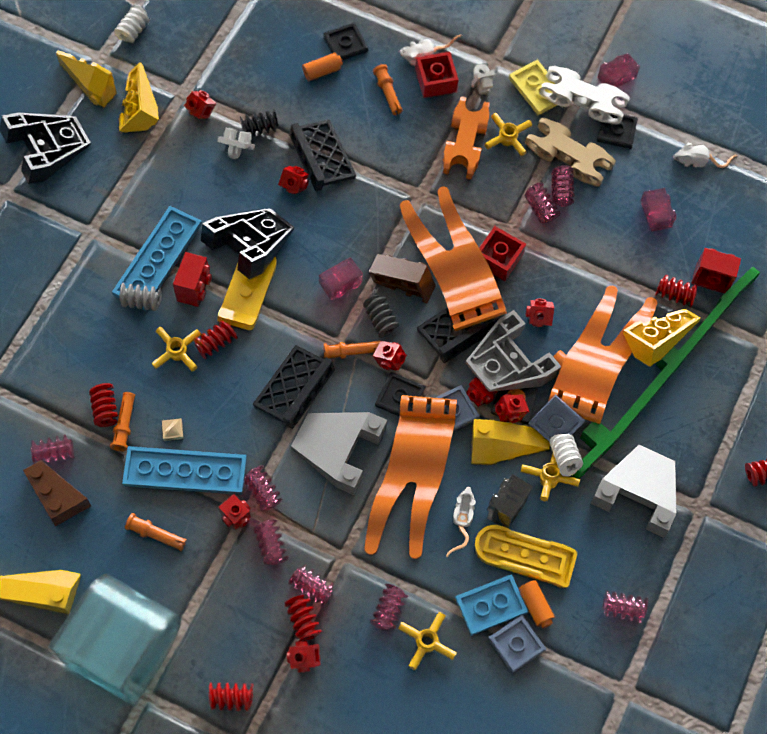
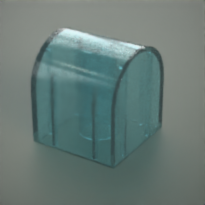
(116, 638)

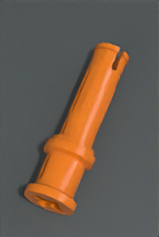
(385, 83)
(342, 350)
(122, 430)
(146, 528)

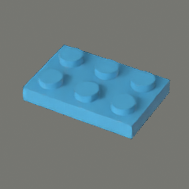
(491, 605)

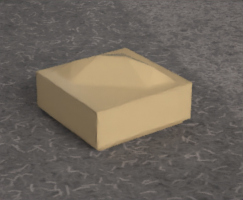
(172, 429)

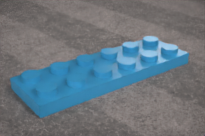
(160, 251)
(184, 470)

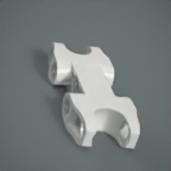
(598, 100)

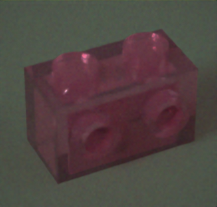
(618, 71)
(658, 209)
(341, 278)

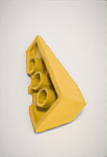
(92, 79)
(139, 104)
(657, 337)
(502, 441)
(41, 590)

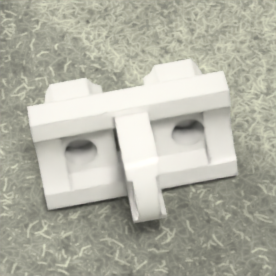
(482, 81)
(236, 146)

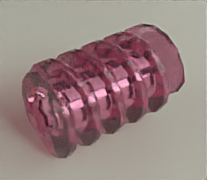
(562, 185)
(541, 203)
(52, 449)
(261, 489)
(269, 543)
(311, 585)
(625, 606)
(388, 607)

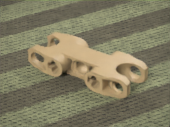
(562, 147)

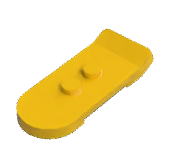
(245, 298)
(526, 555)

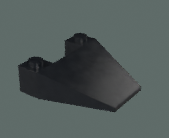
(49, 138)
(252, 234)

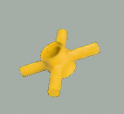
(508, 140)
(176, 355)
(549, 477)
(422, 648)

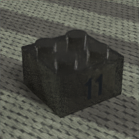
(508, 501)

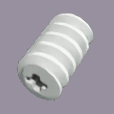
(132, 24)
(566, 454)

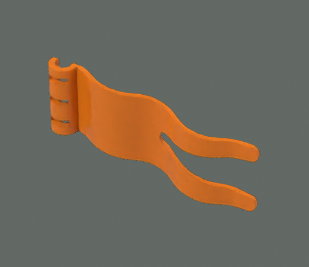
(459, 272)
(592, 368)
(416, 457)

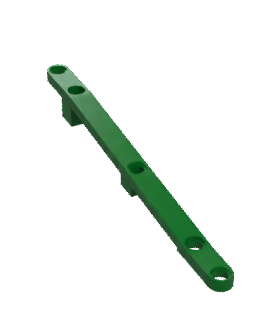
(602, 439)

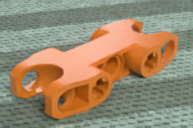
(463, 150)

